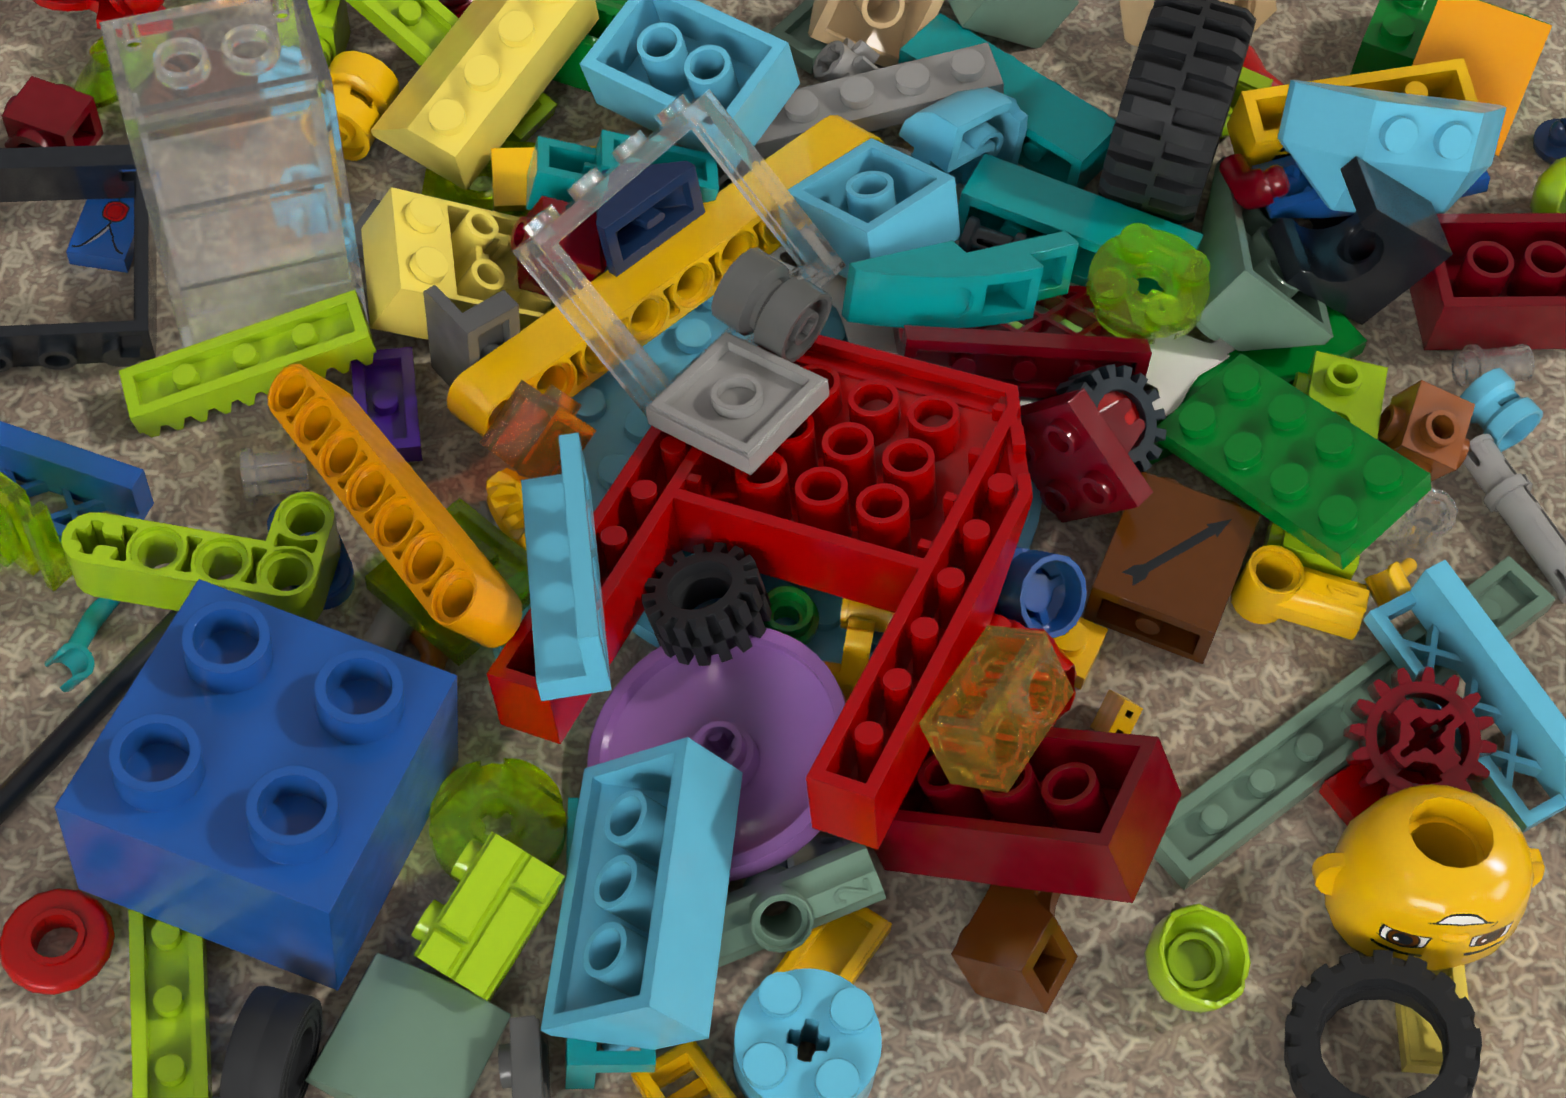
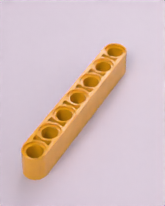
(395, 508)

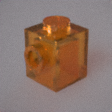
(530, 428)

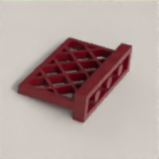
(1034, 355)

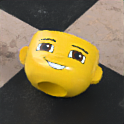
(1429, 877)

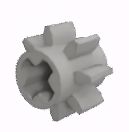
(844, 59)

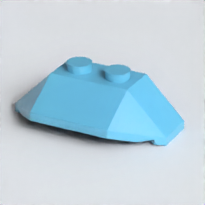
(1416, 139)

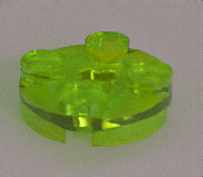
(1154, 255)
(494, 790)

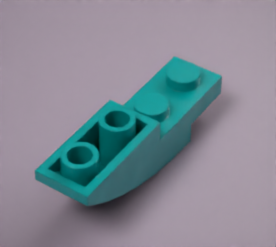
(956, 288)

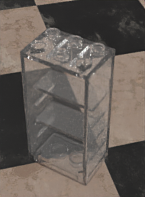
(236, 159)

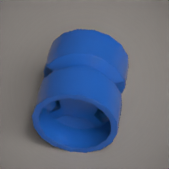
(1043, 591)

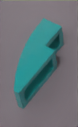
(560, 164)

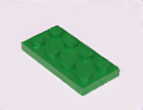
(1294, 460)

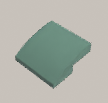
(407, 1037)

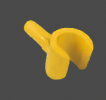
(1391, 582)

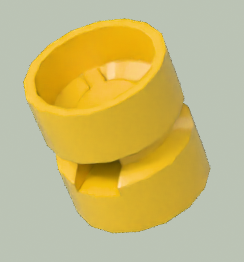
(362, 95)

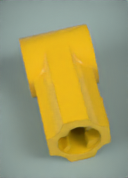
(1298, 594)

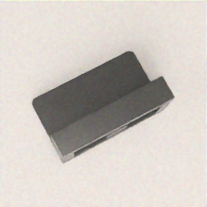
(466, 337)

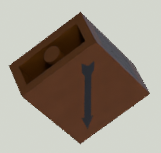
(1172, 568)

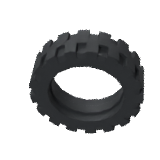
(1381, 979)

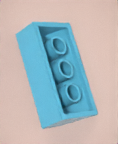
(645, 899)

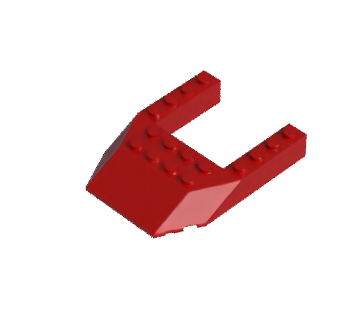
(883, 496)

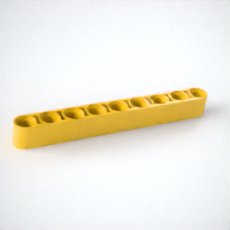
(650, 292)

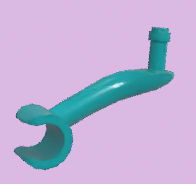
(75, 652)

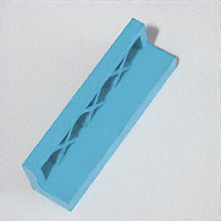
(565, 579)
(1494, 670)

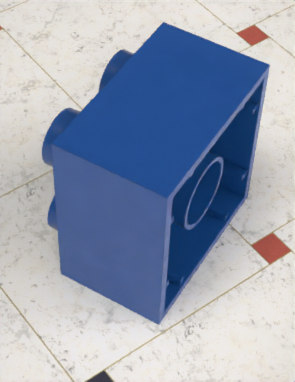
(262, 783)

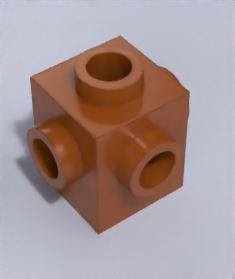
(1428, 427)

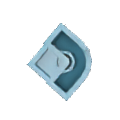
(963, 128)

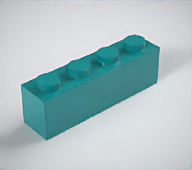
(1063, 132)
(1038, 205)

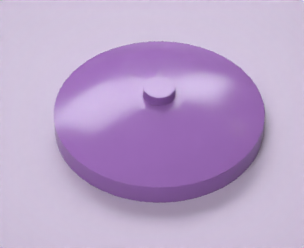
(757, 712)

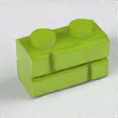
(487, 915)

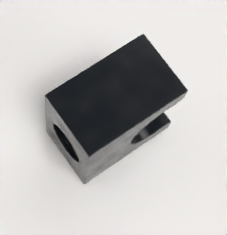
(1369, 256)

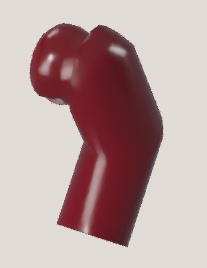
(1253, 187)

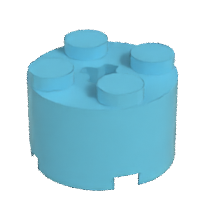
(812, 1009)

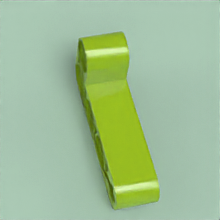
(119, 554)

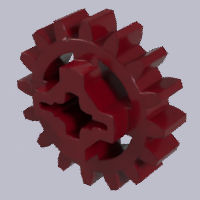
(1404, 718)

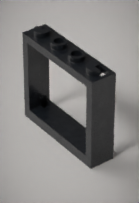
(83, 175)

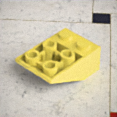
(443, 243)

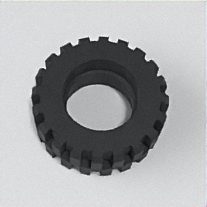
(1176, 106)

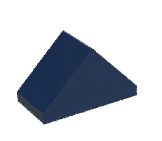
(648, 213)

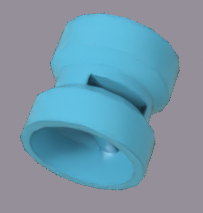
(1501, 409)

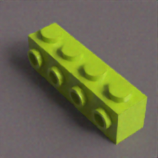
(1356, 394)

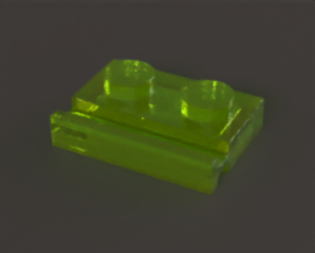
(30, 536)

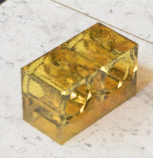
(997, 708)

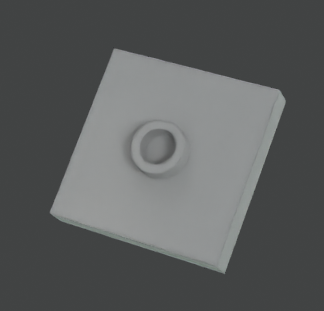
(737, 402)

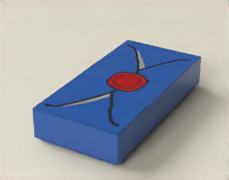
(104, 235)

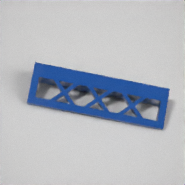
(73, 473)

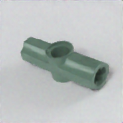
(817, 892)

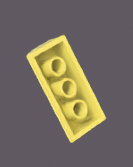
(482, 82)

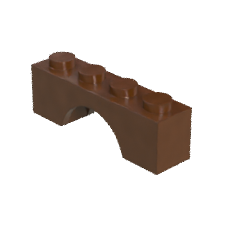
(1015, 948)

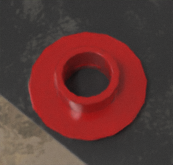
(52, 911)

